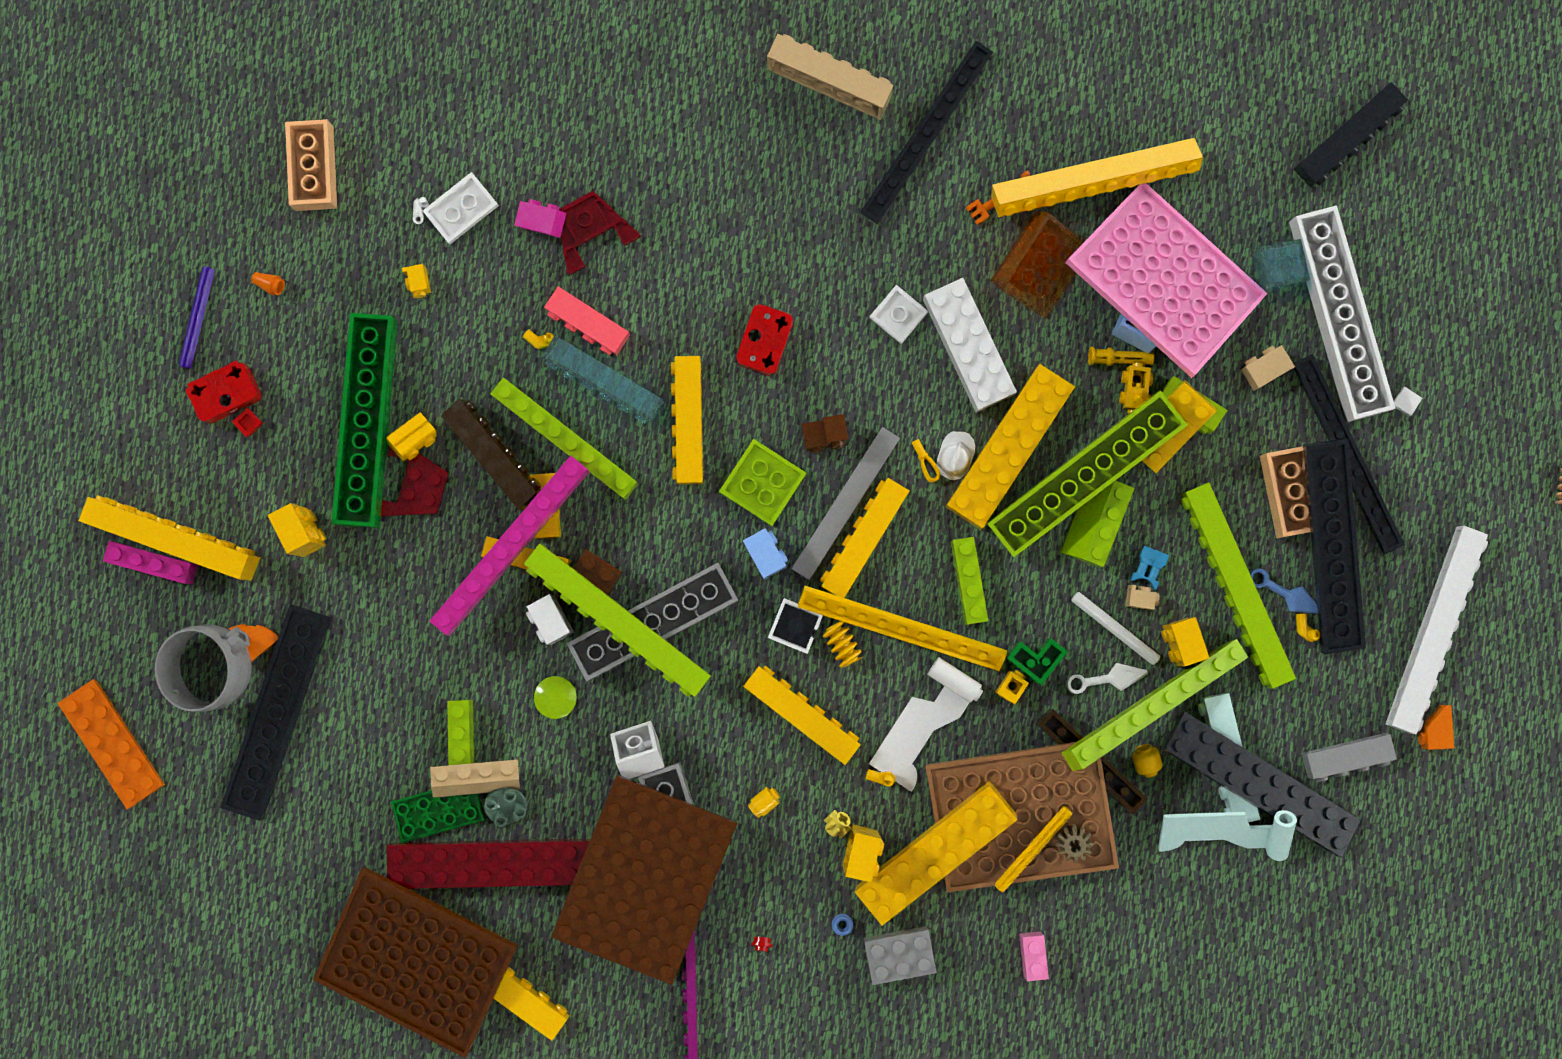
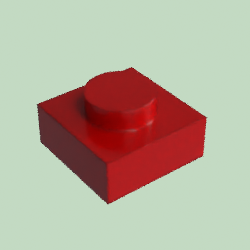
(247, 422)

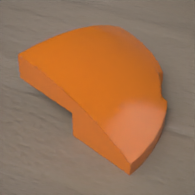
(260, 639)

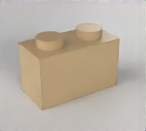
(1268, 367)

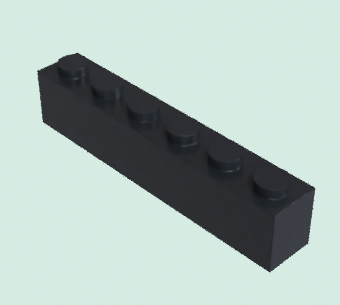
(1350, 135)

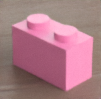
(1034, 956)

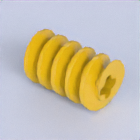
(842, 644)

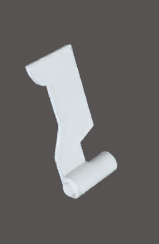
(921, 719)

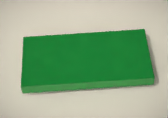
(427, 815)

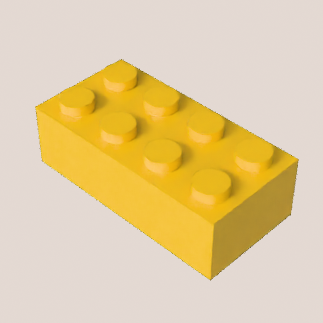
(1194, 410)
(862, 853)

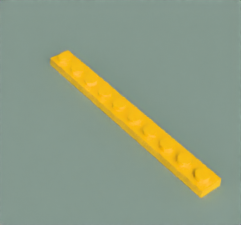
(902, 628)

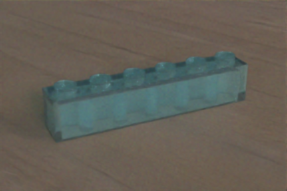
(602, 379)

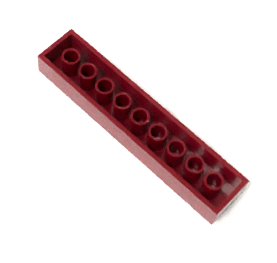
(485, 863)

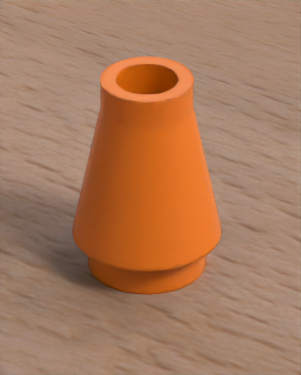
(270, 283)

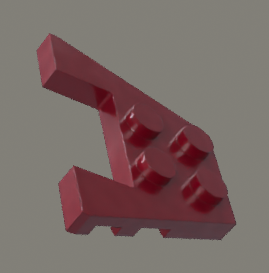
(584, 221)
(420, 489)

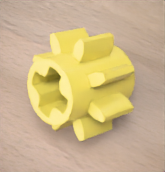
(837, 824)

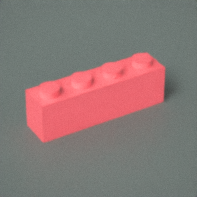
(587, 321)

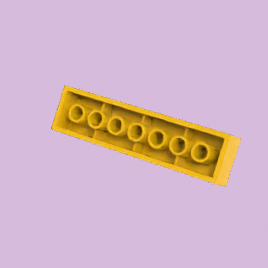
(1010, 446)
(169, 537)
(936, 853)

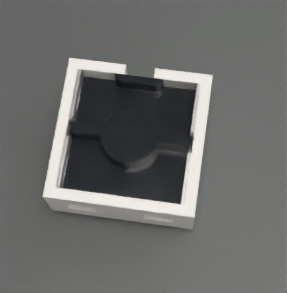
(794, 626)

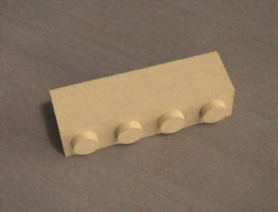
(474, 778)

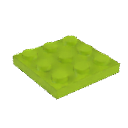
(762, 482)

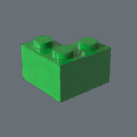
(1039, 664)

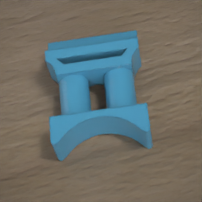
(1154, 559)

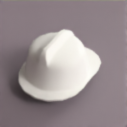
(956, 455)

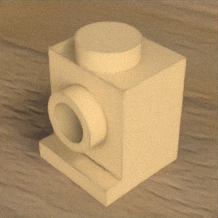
(1141, 598)

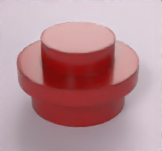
(761, 944)

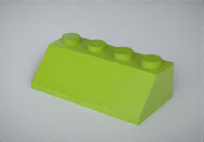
(1097, 525)

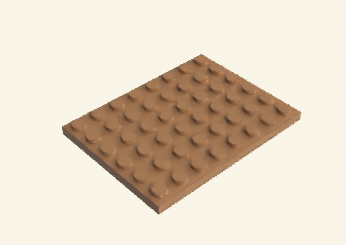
(1036, 787)

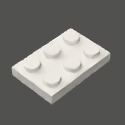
(460, 208)

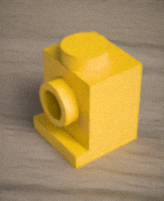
(417, 280)
(1012, 695)

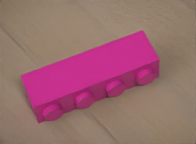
(150, 562)

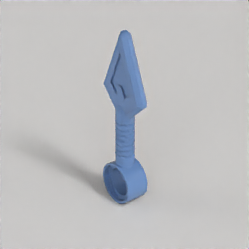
(1297, 599)

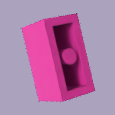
(539, 218)

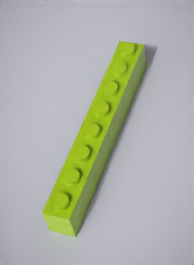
(564, 438)

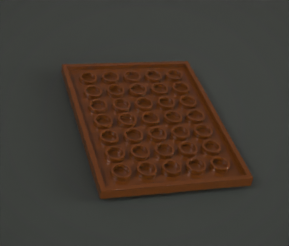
(644, 879)
(415, 962)

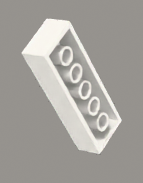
(969, 345)

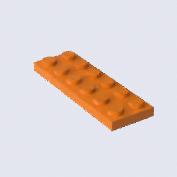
(111, 744)

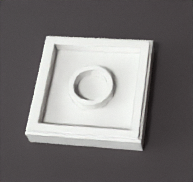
(898, 314)

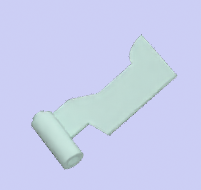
(1232, 828)

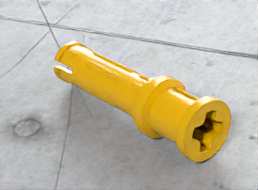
(1109, 357)

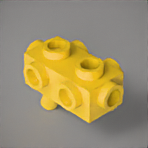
(1135, 393)

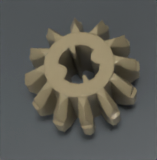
(1065, 843)

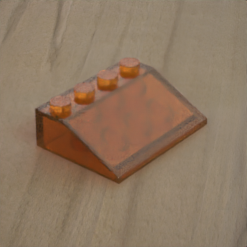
(1036, 265)

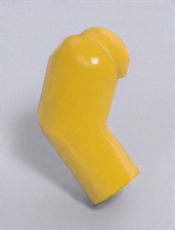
(538, 341)
(1304, 630)
(885, 778)

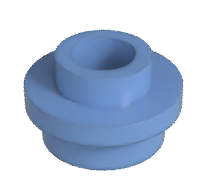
(842, 931)

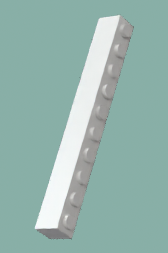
(1437, 629)

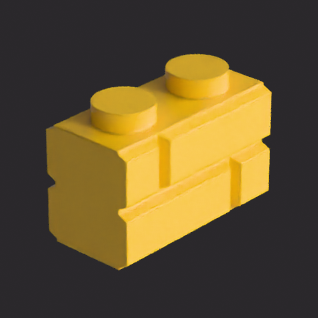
(412, 437)

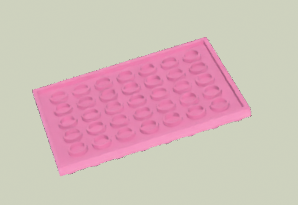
(1166, 279)

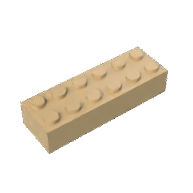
(829, 76)

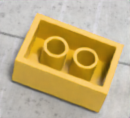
(297, 530)

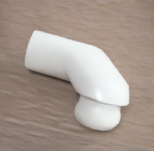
(419, 205)

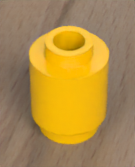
(764, 802)

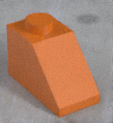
(1437, 730)

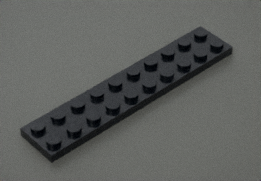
(1334, 546)
(276, 712)
(1260, 783)

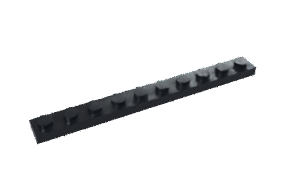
(926, 132)
(1336, 428)

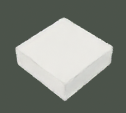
(1407, 401)

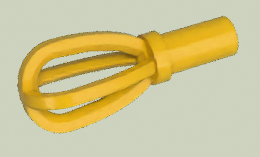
(922, 456)

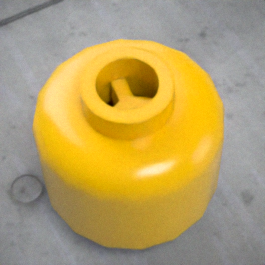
(1147, 760)

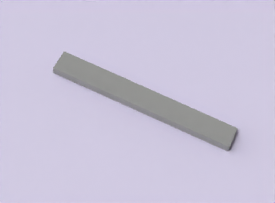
(845, 503)

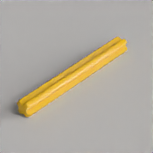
(1033, 849)

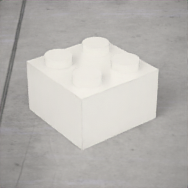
(549, 619)
(637, 750)

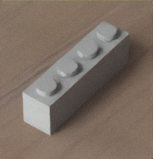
(1349, 756)

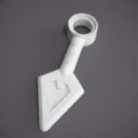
(1120, 676)

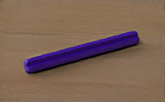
(196, 317)

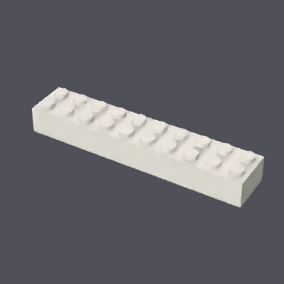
(1342, 315)

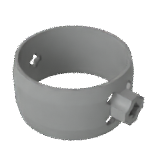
(238, 665)

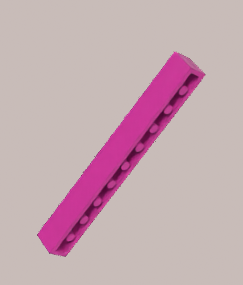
(509, 546)

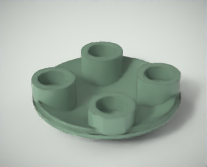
(505, 806)

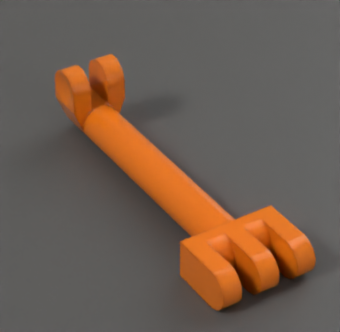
(983, 208)

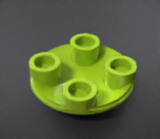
(555, 697)

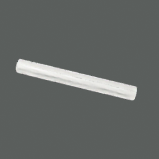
(1115, 628)

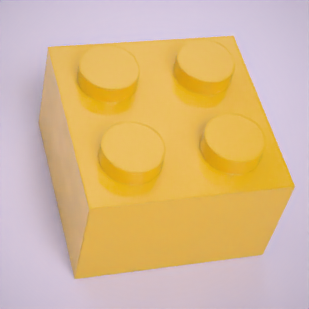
(1185, 642)

